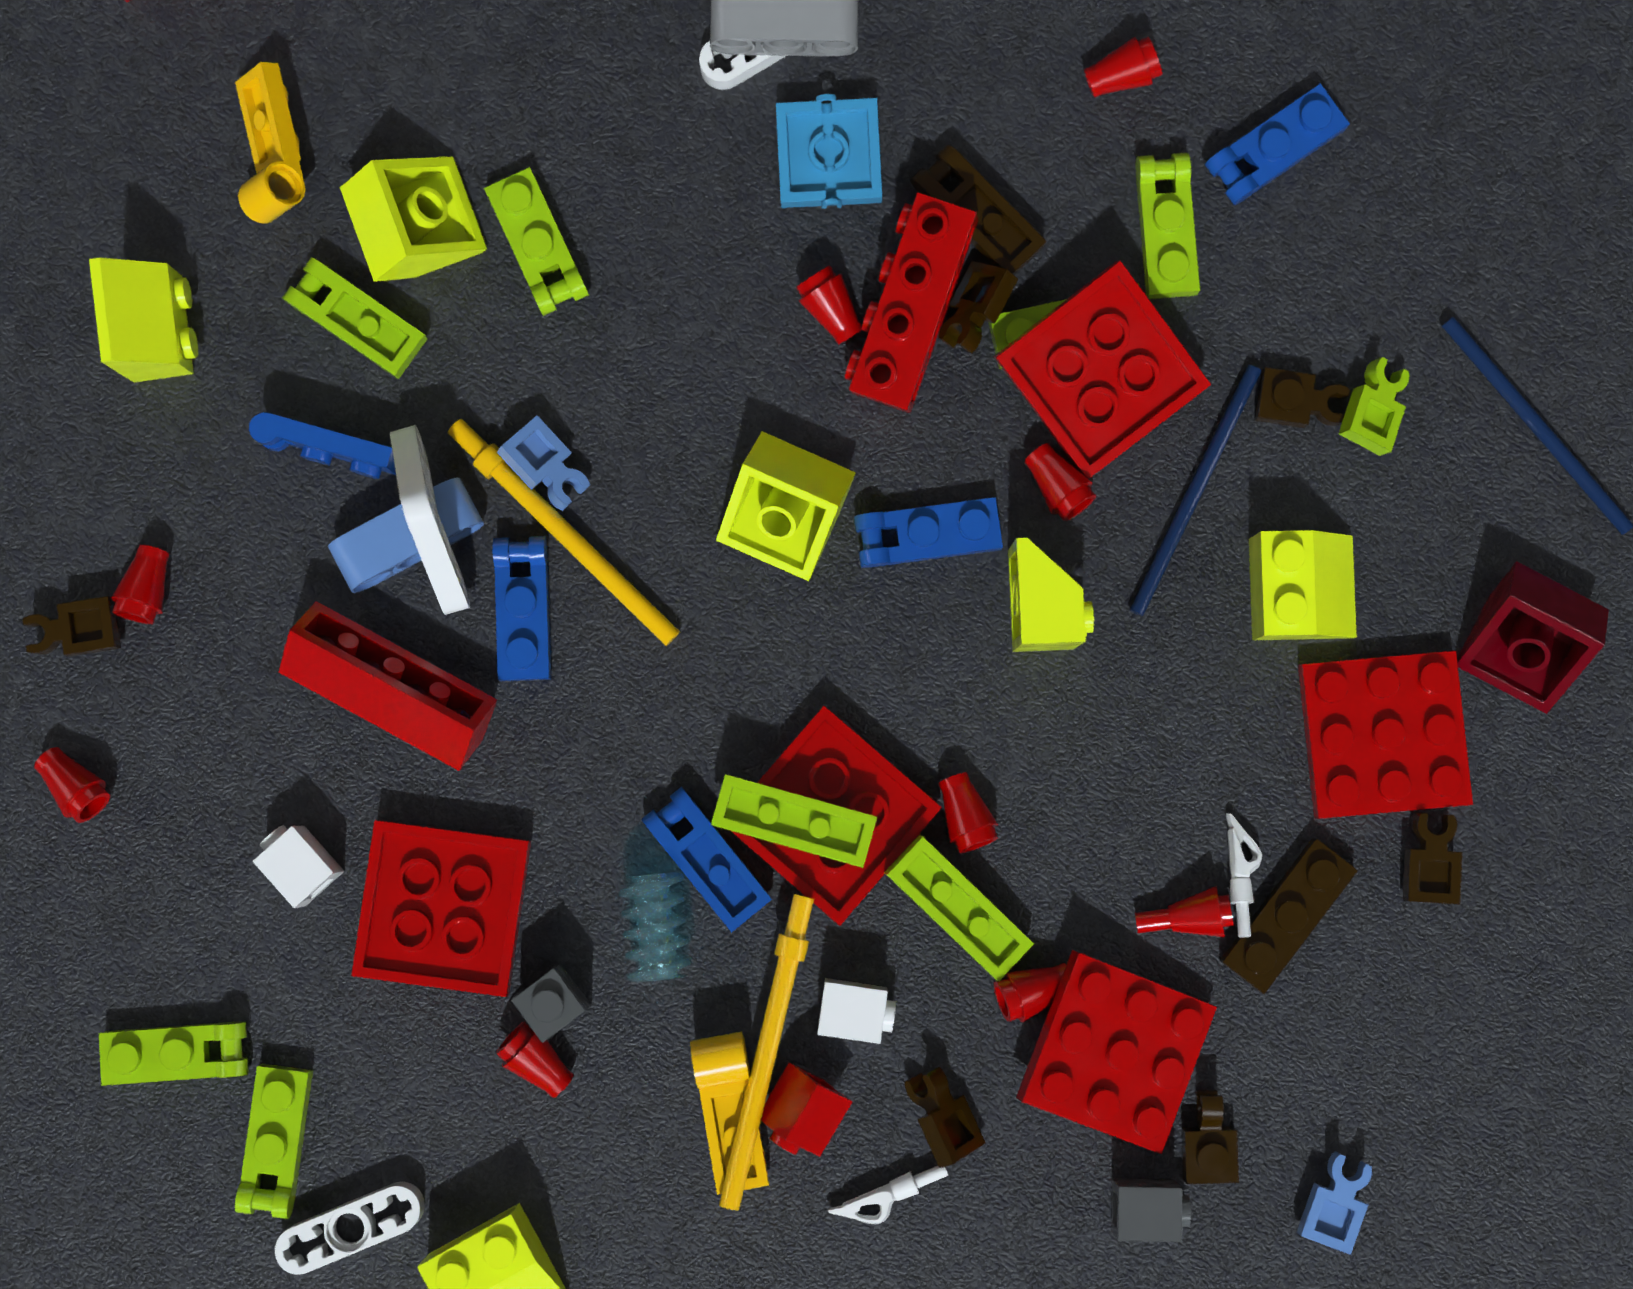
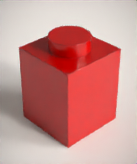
(803, 1111)

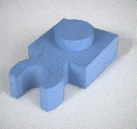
(539, 456)
(1333, 1212)

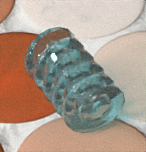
(655, 926)

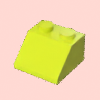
(411, 216)
(143, 318)
(784, 505)
(1302, 585)
(1044, 602)
(493, 1256)

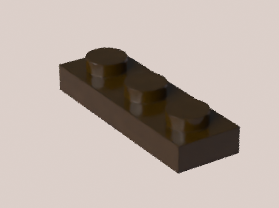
(1289, 915)

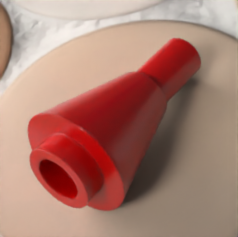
(1197, 914)

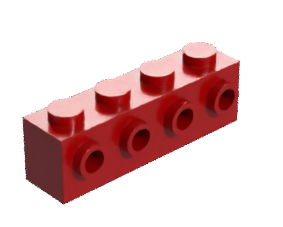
(913, 302)
(387, 685)

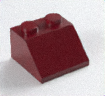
(1534, 637)

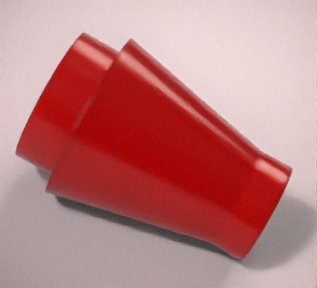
(1124, 68)
(829, 303)
(1060, 483)
(142, 587)
(73, 787)
(967, 816)
(1027, 991)
(534, 1060)

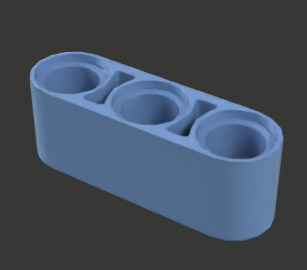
(386, 544)

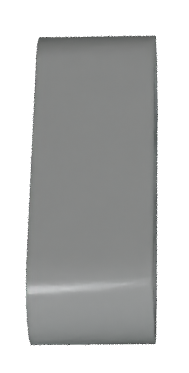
(784, 27)

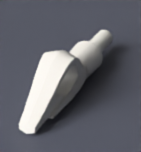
(1240, 870)
(896, 1189)

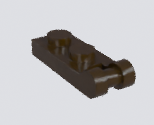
(1000, 231)

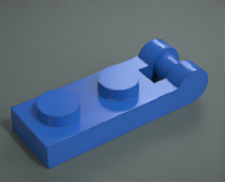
(1278, 143)
(322, 444)
(930, 532)
(522, 610)
(708, 861)

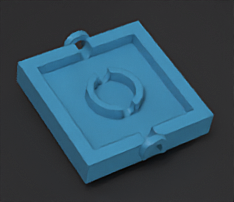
(829, 152)

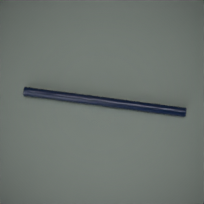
(1538, 426)
(1195, 490)

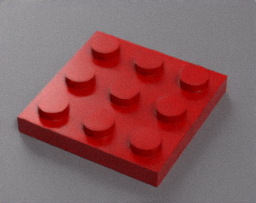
(1102, 369)
(1385, 734)
(843, 770)
(441, 908)
(1116, 1052)

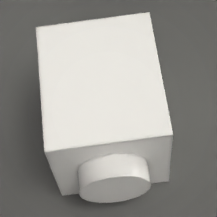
(297, 864)
(855, 1011)

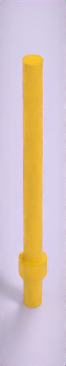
(492, 465)
(791, 949)

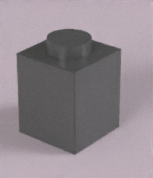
(551, 1003)
(1149, 1210)

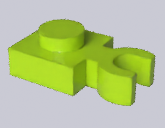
(1372, 412)

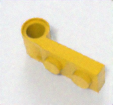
(272, 144)
(722, 1080)

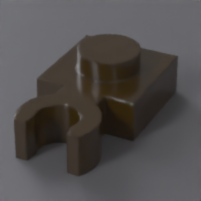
(977, 300)
(1291, 398)
(81, 628)
(1432, 871)

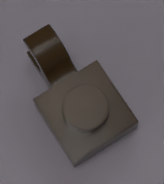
(948, 1121)
(1210, 1148)

